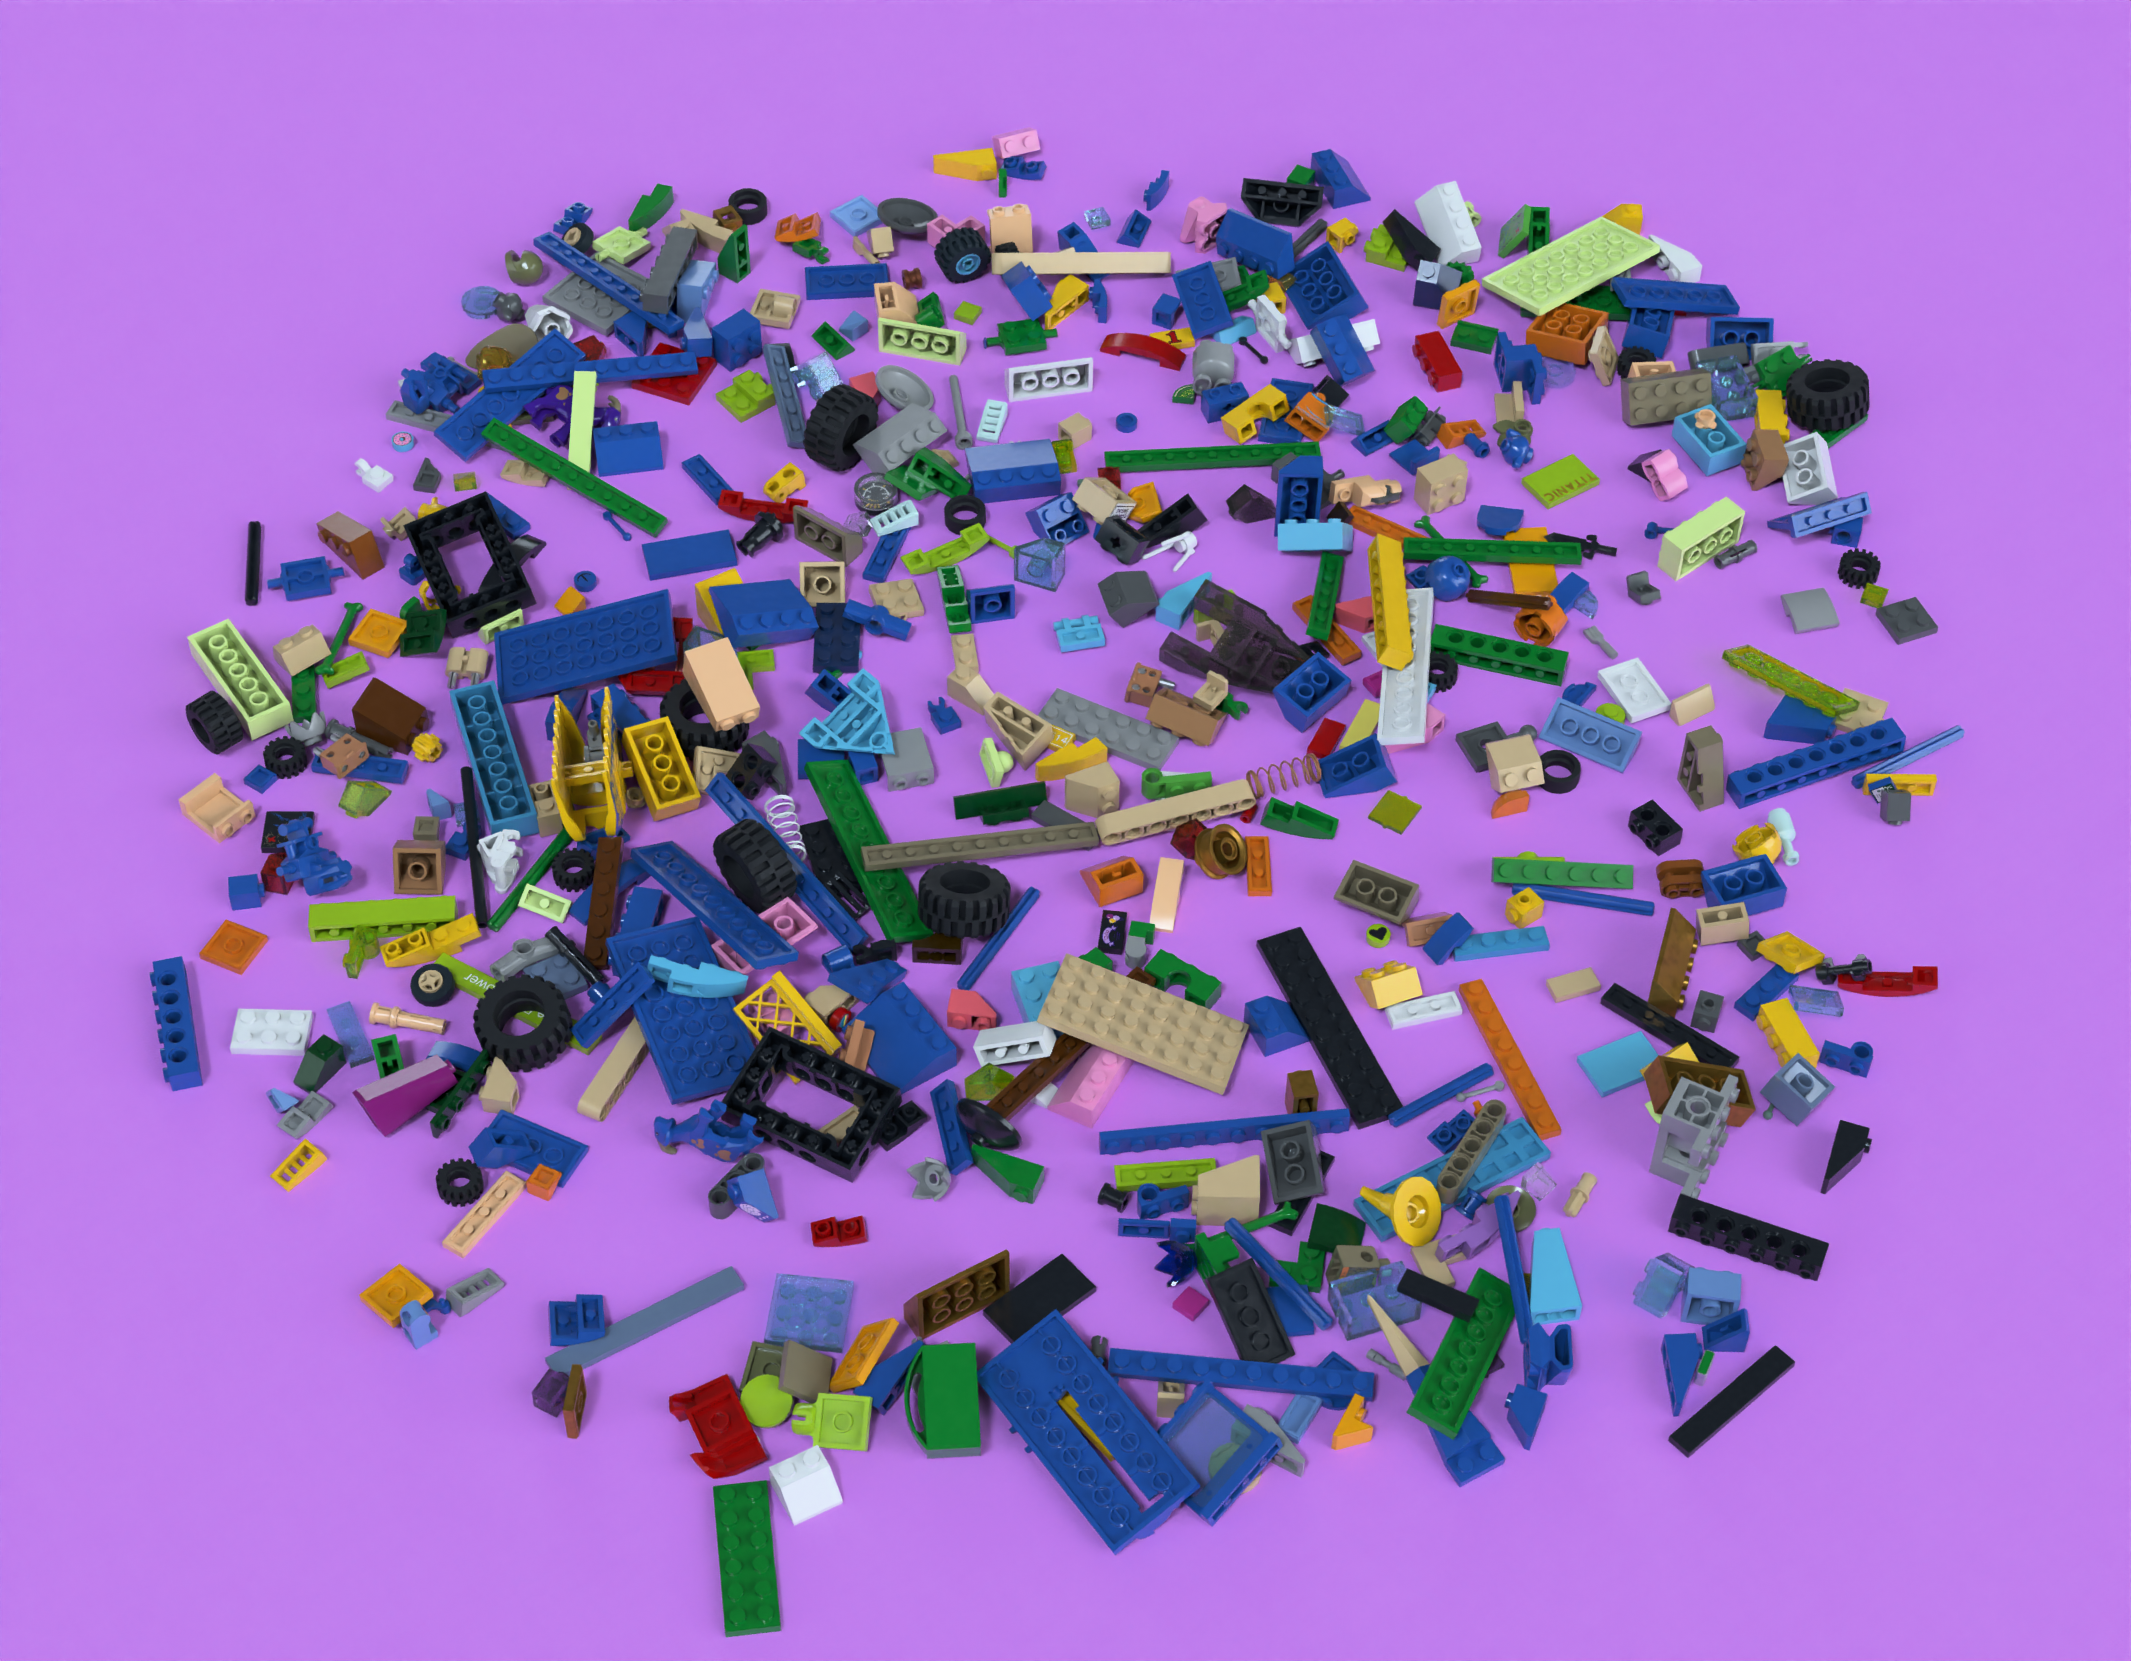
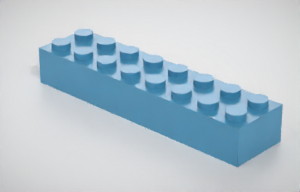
(494, 759)

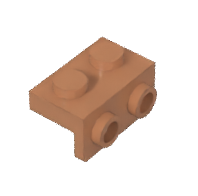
(857, 1045)

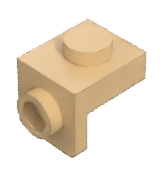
(395, 526)
(1209, 630)
(1212, 692)

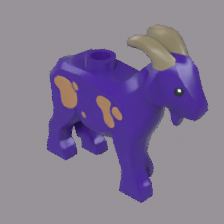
(559, 403)

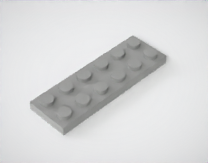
(1118, 732)

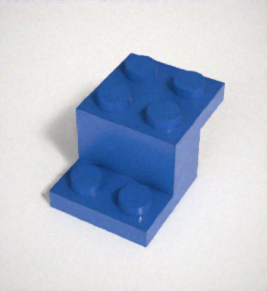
(1519, 364)

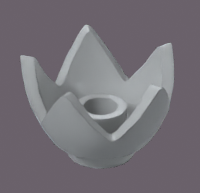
(309, 732)
(925, 1175)

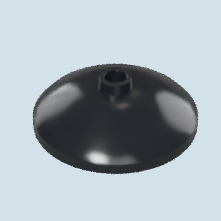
(987, 1126)

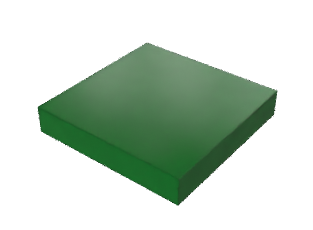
(910, 483)

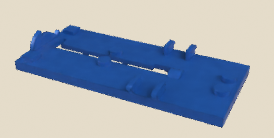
(1025, 1387)

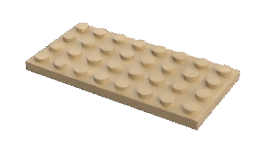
(1143, 1023)

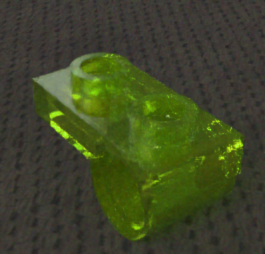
(362, 946)

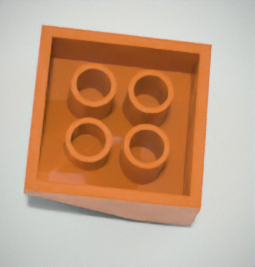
(1566, 332)

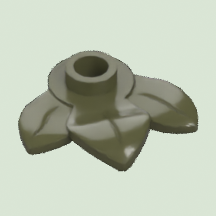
(1521, 425)

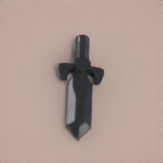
(1593, 547)

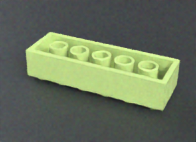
(240, 679)

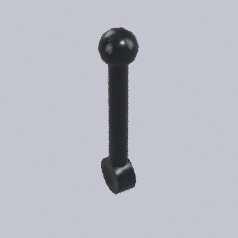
(1243, 341)

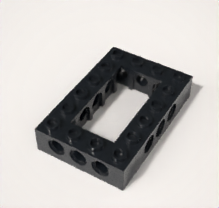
(456, 523)
(779, 1052)

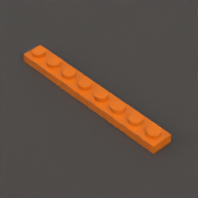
(1509, 1059)

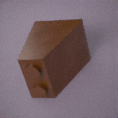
(389, 716)

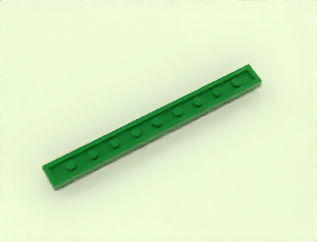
(1206, 456)
(574, 477)

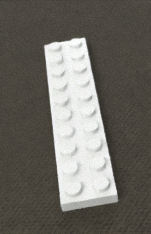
(1406, 691)

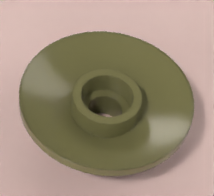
(1525, 1209)

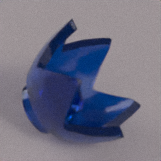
(1178, 1263)

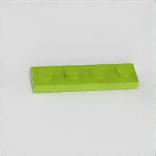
(1162, 1174)

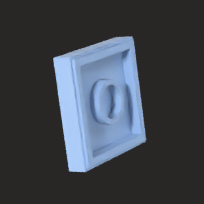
(856, 216)

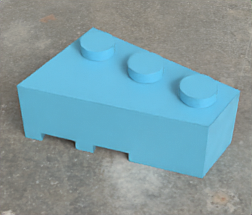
(1315, 536)

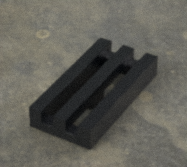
(853, 890)

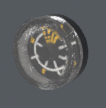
(874, 494)

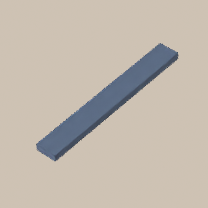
(649, 1321)

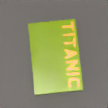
(1560, 481)

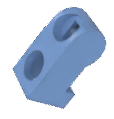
(417, 1324)

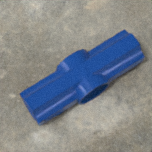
(877, 619)

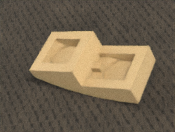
(522, 473)

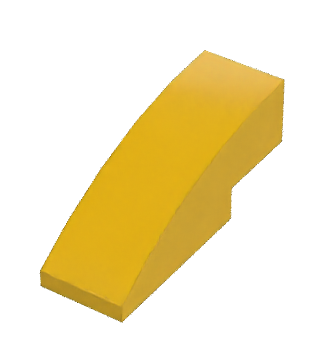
(1070, 760)

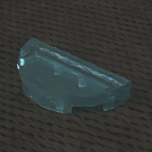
(1587, 604)

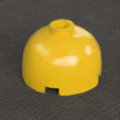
(1757, 842)

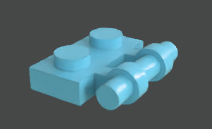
(1079, 633)

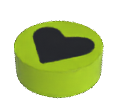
(1378, 935)

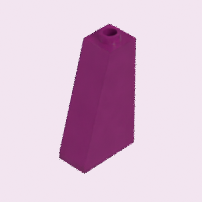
(405, 1093)

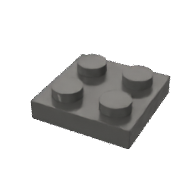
(1906, 620)

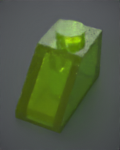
(363, 798)

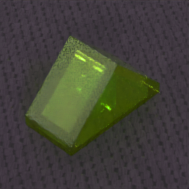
(986, 1083)

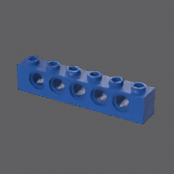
(177, 1024)

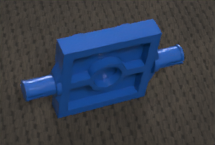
(305, 578)

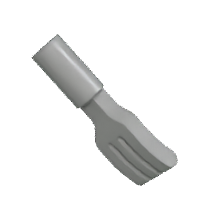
(1596, 637)

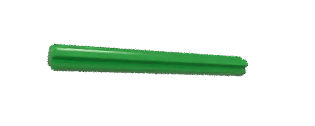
(531, 877)

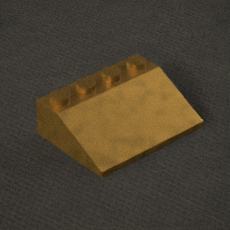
(958, 1296)

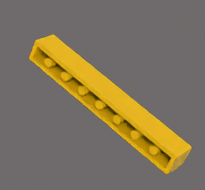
(1389, 602)

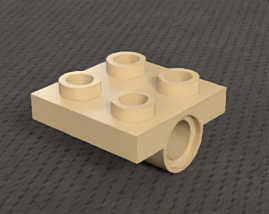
(775, 308)

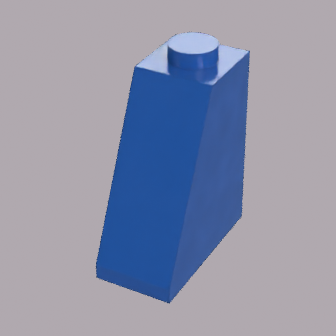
(1799, 723)

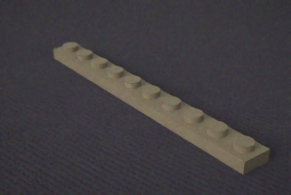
(979, 846)

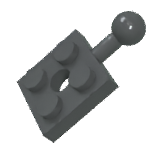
(1472, 741)

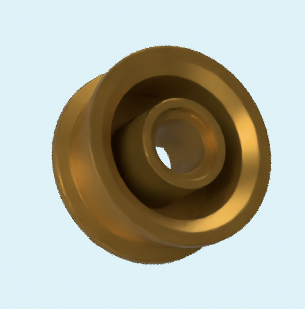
(1220, 851)

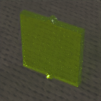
(1394, 812)

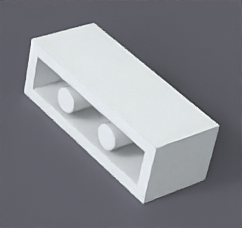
(1014, 1043)

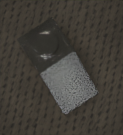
(1250, 505)

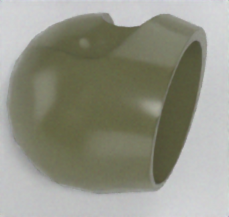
(523, 270)

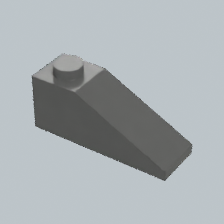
(771, 745)

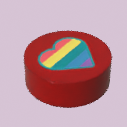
(840, 1019)

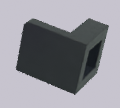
(1333, 392)

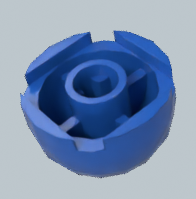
(1448, 577)

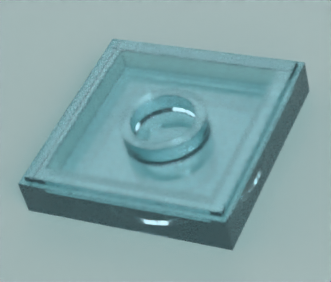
(1816, 1000)

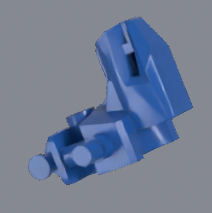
(433, 386)
(309, 862)

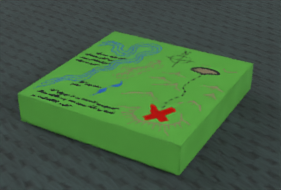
(1514, 231)

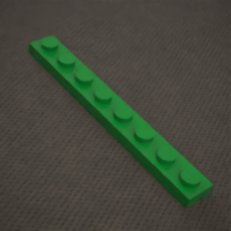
(1493, 550)

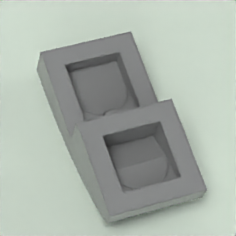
(306, 1116)

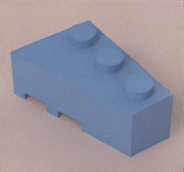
(696, 287)

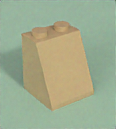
(1228, 1193)

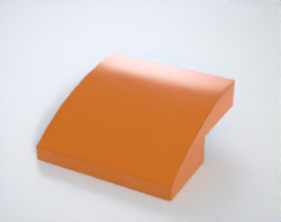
(792, 229)

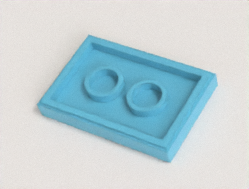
(1617, 1063)

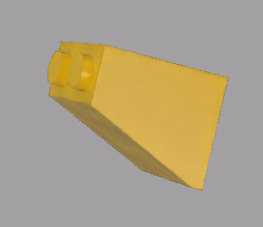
(705, 606)

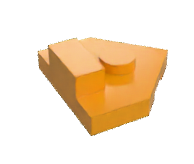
(1147, 503)

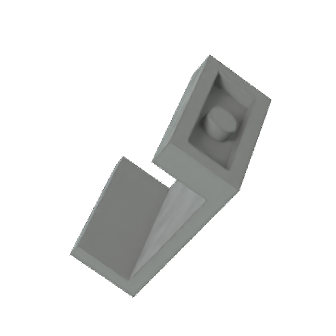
(911, 763)

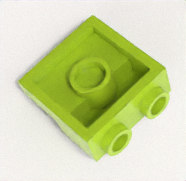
(1383, 251)
(747, 396)

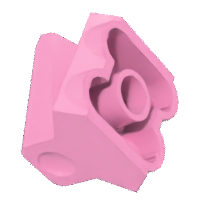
(1202, 223)

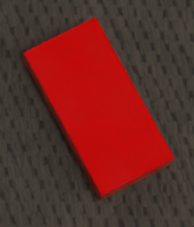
(1326, 738)

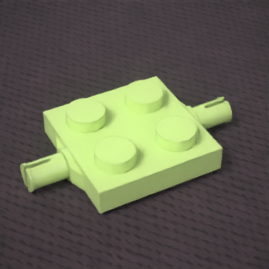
(621, 245)

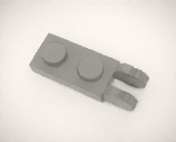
(1763, 350)

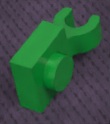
(811, 247)
(1232, 707)

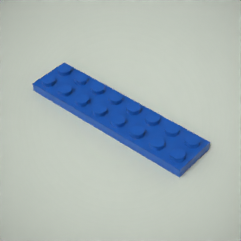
(464, 428)

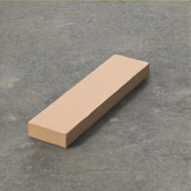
(484, 1214)

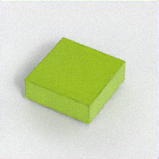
(967, 312)

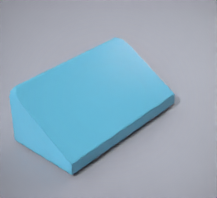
(1242, 327)

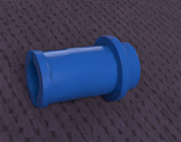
(1480, 448)

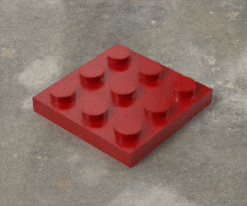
(677, 388)

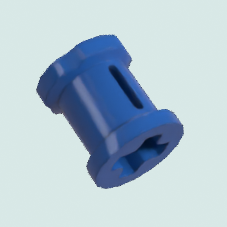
(1470, 1203)

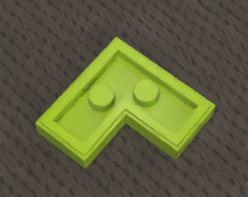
(755, 662)

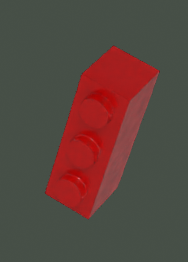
(1437, 361)

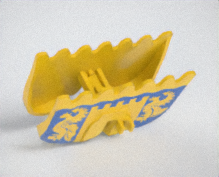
(589, 782)

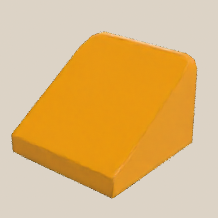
(570, 602)

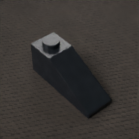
(1410, 240)
(1174, 521)
(1846, 1152)

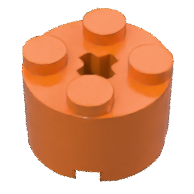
(1540, 625)

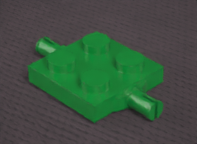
(1021, 336)
(1777, 368)

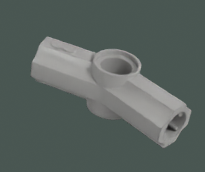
(523, 955)

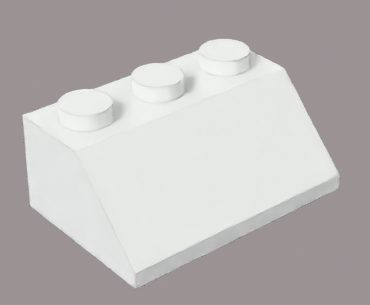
(1809, 471)

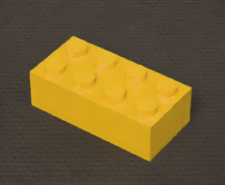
(661, 768)

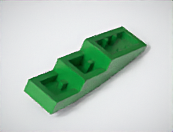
(953, 599)

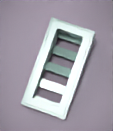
(992, 409)
(905, 510)

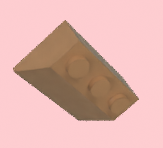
(1184, 717)

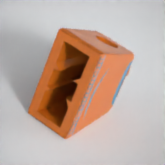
(1309, 416)

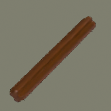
(1509, 599)

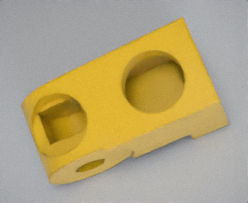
(784, 483)

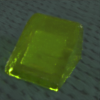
(464, 481)

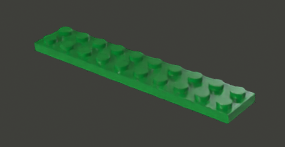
(858, 827)

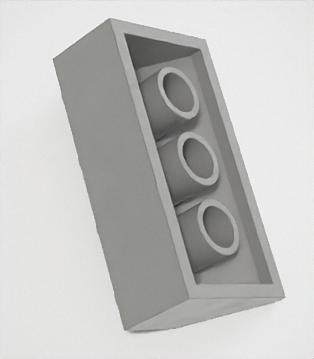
(899, 438)

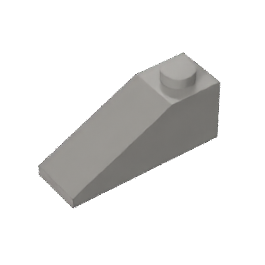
(1288, 1456)

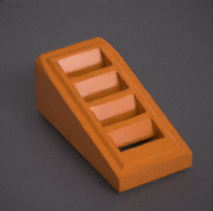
(1453, 433)

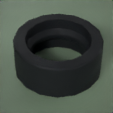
(749, 196)
(964, 503)
(1563, 759)

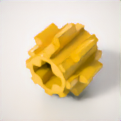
(427, 747)

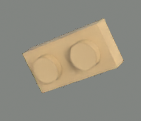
(964, 651)

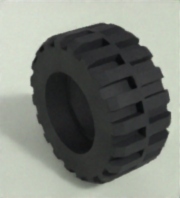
(1827, 395)
(836, 424)
(680, 706)
(754, 865)
(964, 899)
(515, 997)

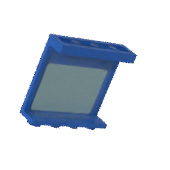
(1219, 1449)

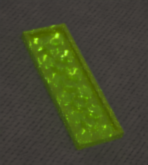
(1792, 681)

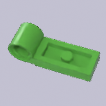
(1157, 786)

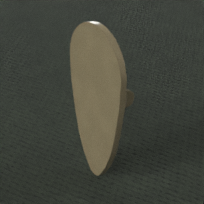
(515, 338)

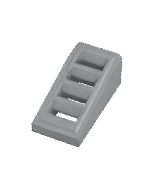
(463, 1303)

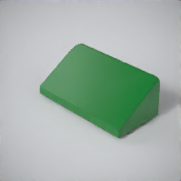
(832, 341)

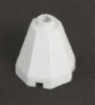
(545, 318)

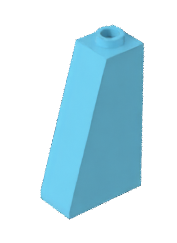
(1552, 1282)

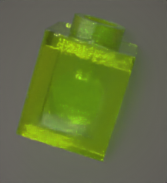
(1064, 454)

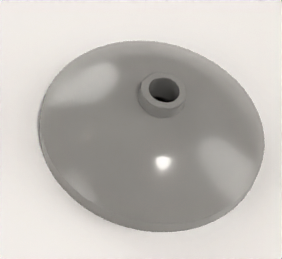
(903, 387)

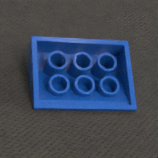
(1323, 288)
(1013, 471)
(763, 613)
(906, 1040)

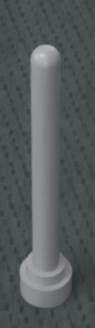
(963, 438)

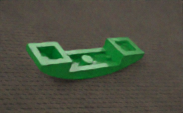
(1242, 294)

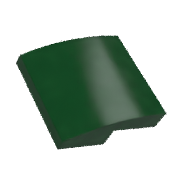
(423, 633)
(1334, 1228)

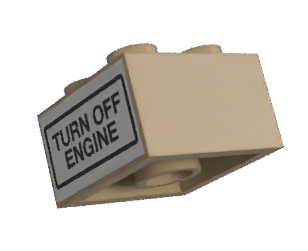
(1103, 499)

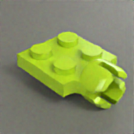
(835, 1421)

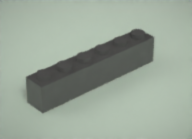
(668, 269)

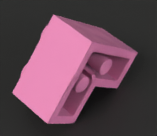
(941, 226)

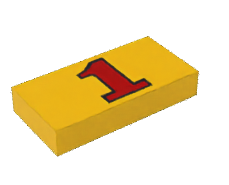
(1178, 338)

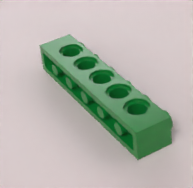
(1500, 655)

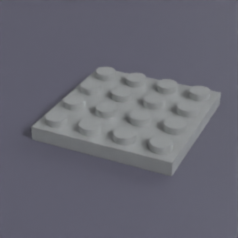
(590, 304)

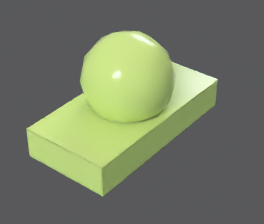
(994, 762)

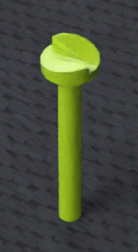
(1002, 545)

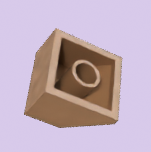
(419, 866)

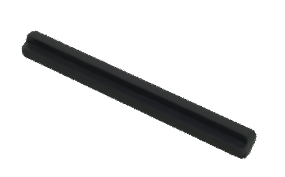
(253, 563)

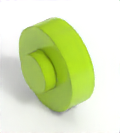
(1612, 711)

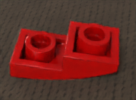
(839, 1233)

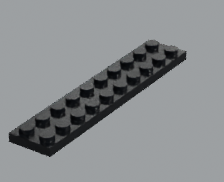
(1329, 1027)

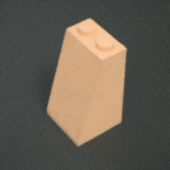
(720, 685)

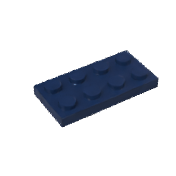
(835, 640)

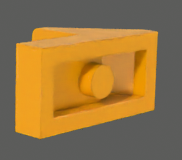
(1351, 1429)

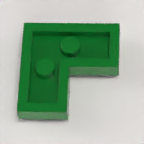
(1307, 1270)

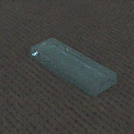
(350, 1034)

